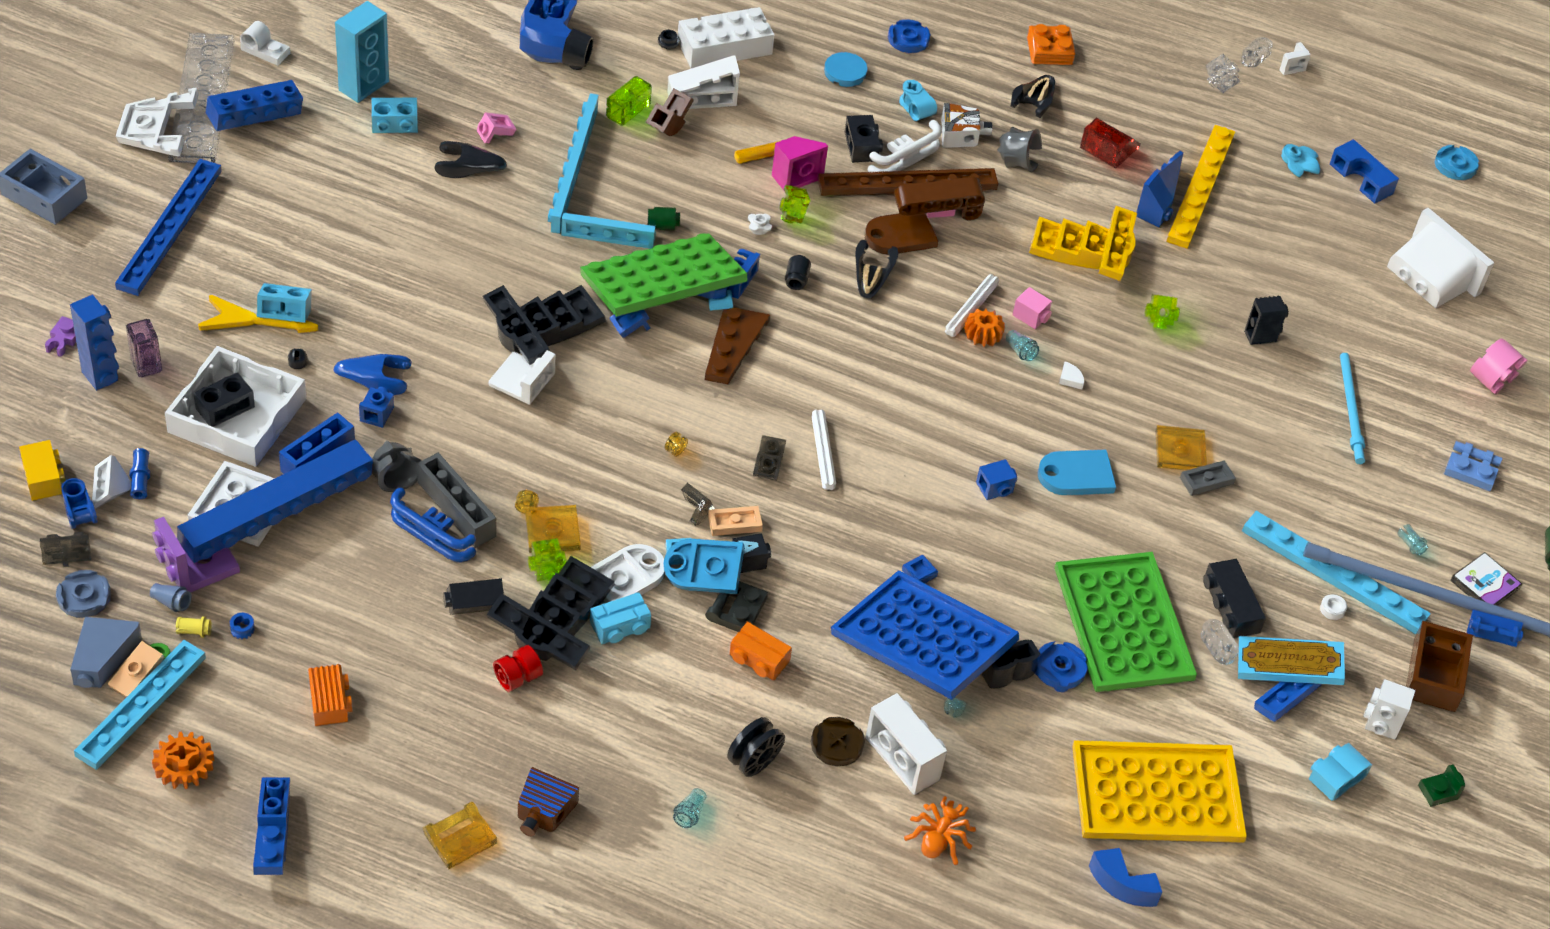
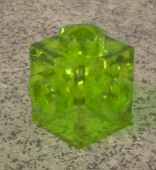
(1157, 303)
(546, 559)

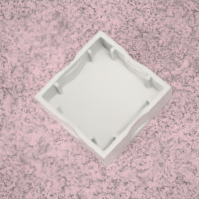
(250, 433)

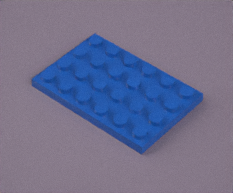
(925, 634)

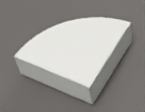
(1071, 376)

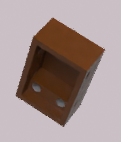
(1439, 665)

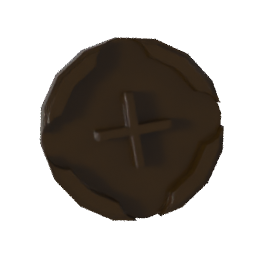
(837, 741)

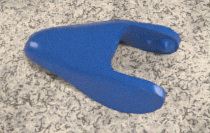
(368, 371)

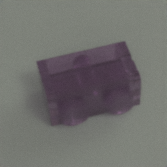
(144, 348)

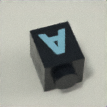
(755, 552)

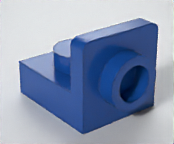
(630, 322)

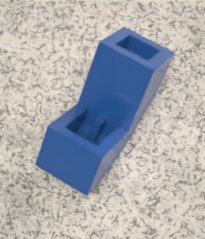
(1112, 875)

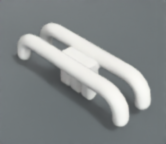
(907, 150)

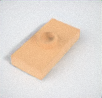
(135, 669)

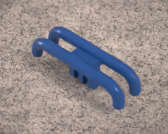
(431, 529)

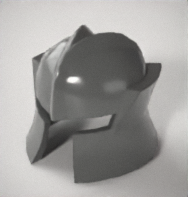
(1016, 145)
(395, 466)

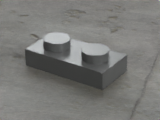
(1207, 478)

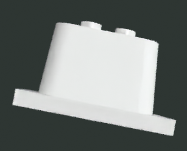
(1440, 262)

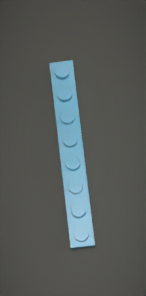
(572, 167)
(1352, 583)

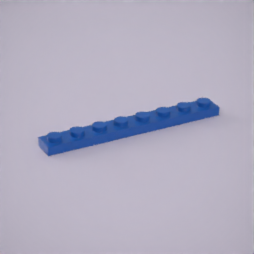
(168, 227)

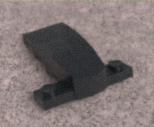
(543, 322)
(556, 613)

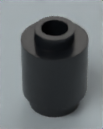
(797, 272)

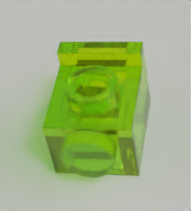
(794, 204)

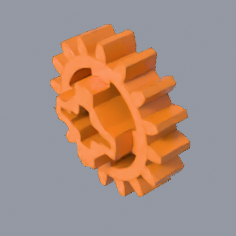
(183, 760)

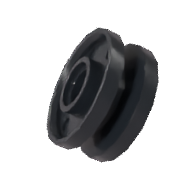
(756, 746)

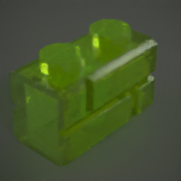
(628, 100)

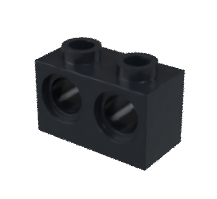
(224, 399)

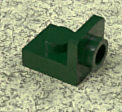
(1443, 787)

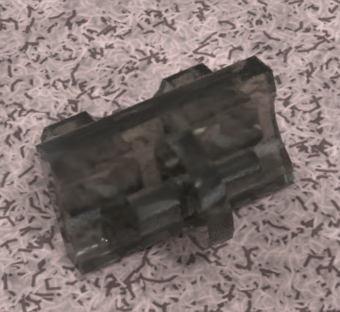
(65, 549)

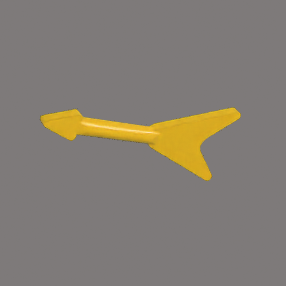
(236, 316)

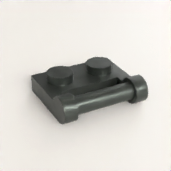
(744, 609)

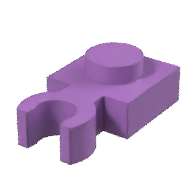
(60, 335)

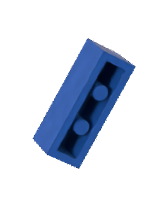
(317, 442)

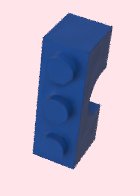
(1354, 159)

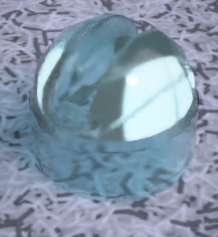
(956, 705)

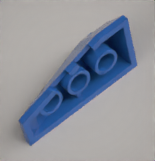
(1159, 192)

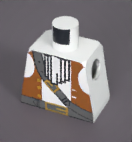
(962, 126)

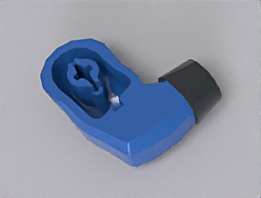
(547, 35)

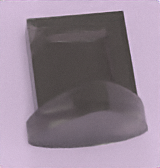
(699, 501)

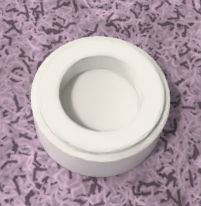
(1333, 607)

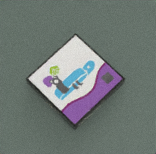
(1486, 580)

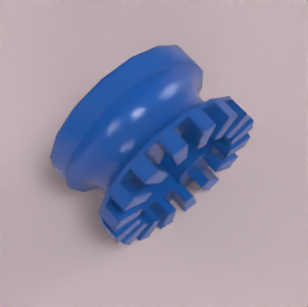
(239, 632)

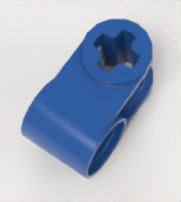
(78, 503)

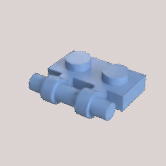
(1470, 470)

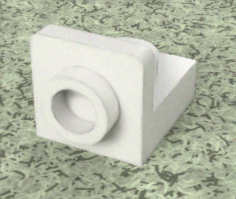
(1295, 61)

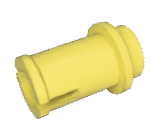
(194, 626)

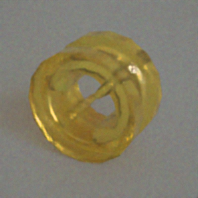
(676, 444)
(525, 500)

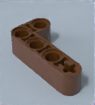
(942, 196)

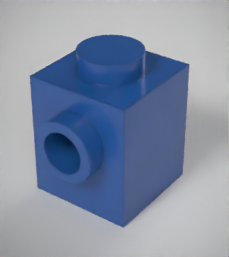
(996, 479)

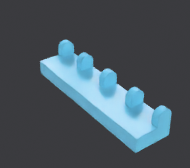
(608, 230)

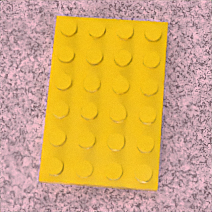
(1158, 791)

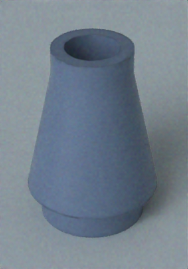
(173, 597)

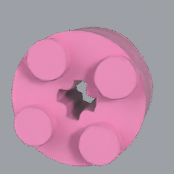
(1498, 365)

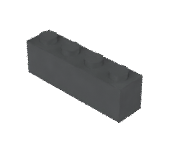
(456, 499)

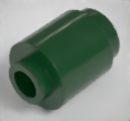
(663, 218)

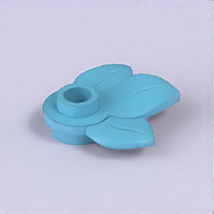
(1300, 159)

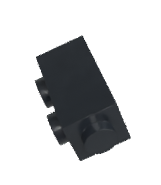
(472, 596)

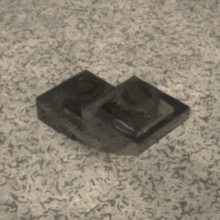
(769, 458)

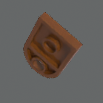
(904, 232)

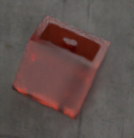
(1107, 143)

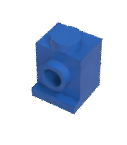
(377, 401)

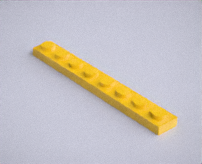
(1200, 187)

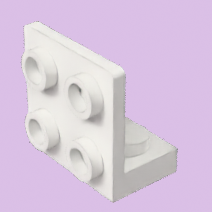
(521, 379)

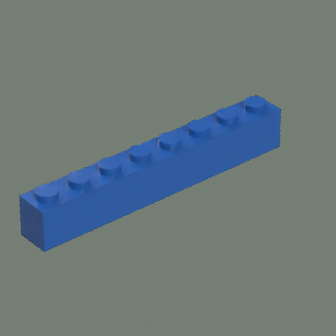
(274, 501)

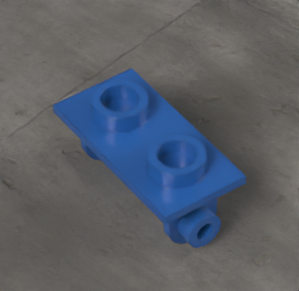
(1495, 628)

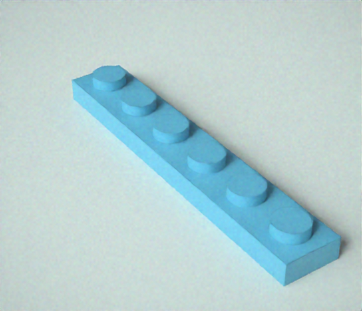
(139, 704)

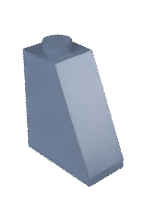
(102, 649)

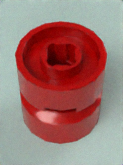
(521, 667)

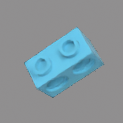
(394, 115)
(284, 302)

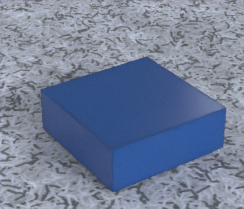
(920, 569)

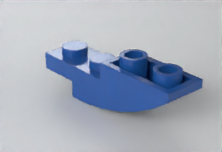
(272, 826)

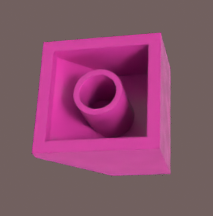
(798, 161)

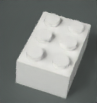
(906, 743)

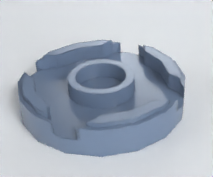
(83, 594)

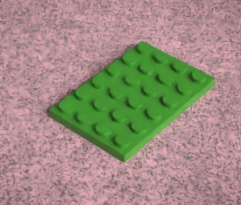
(663, 274)
(1124, 621)

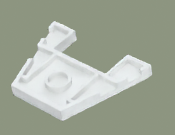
(146, 121)

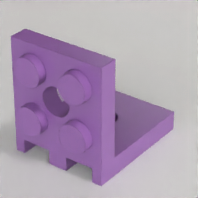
(180, 566)

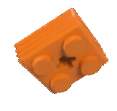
(1051, 45)

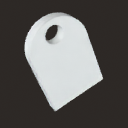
(630, 571)

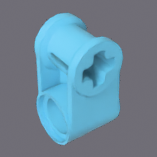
(917, 101)

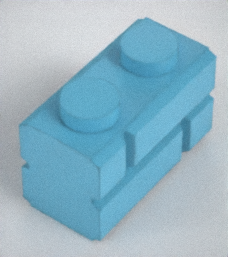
(620, 618)

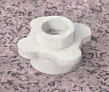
(759, 223)

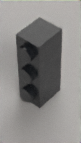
(1234, 598)

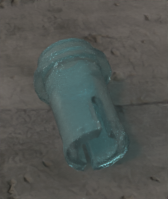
(1413, 540)

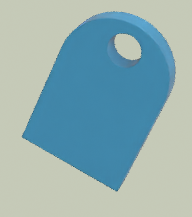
(1077, 472)
(706, 565)

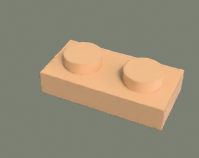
(735, 520)

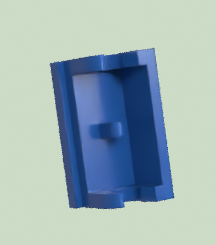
(750, 266)

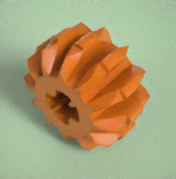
(984, 327)

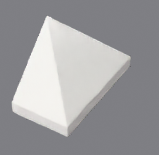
(109, 481)

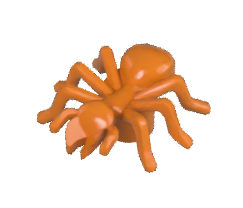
(939, 832)

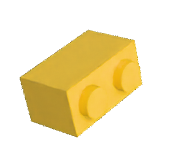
(41, 469)

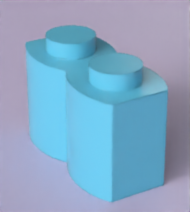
(1339, 771)

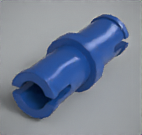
(139, 473)

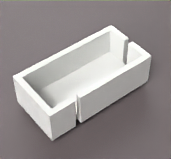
(725, 35)

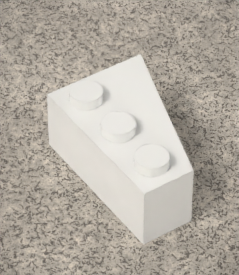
(709, 84)

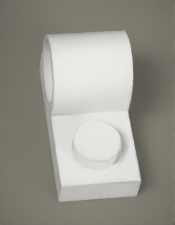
(258, 42)

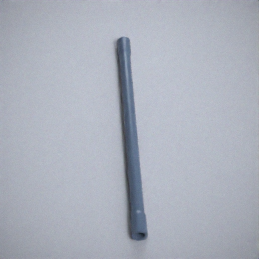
(1327, 556)

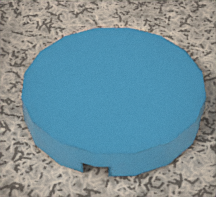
(845, 69)
(1456, 162)

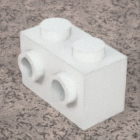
(1388, 709)

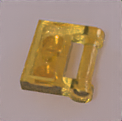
(464, 842)

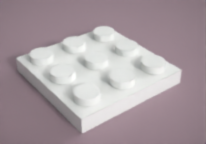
(226, 485)

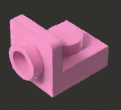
(495, 124)

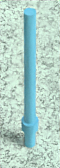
(1357, 441)

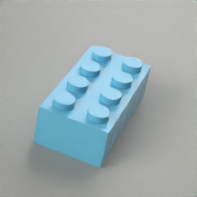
(362, 51)

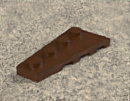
(733, 341)

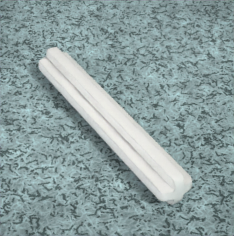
(971, 305)
(823, 449)

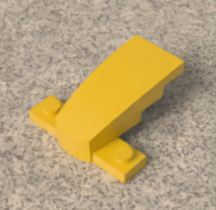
(1088, 245)

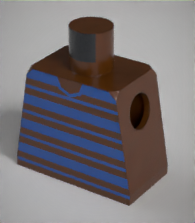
(545, 802)

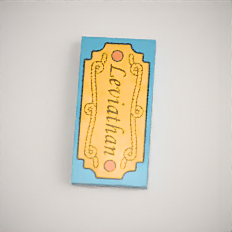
(1291, 660)

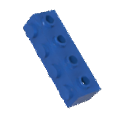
(254, 105)
(95, 341)

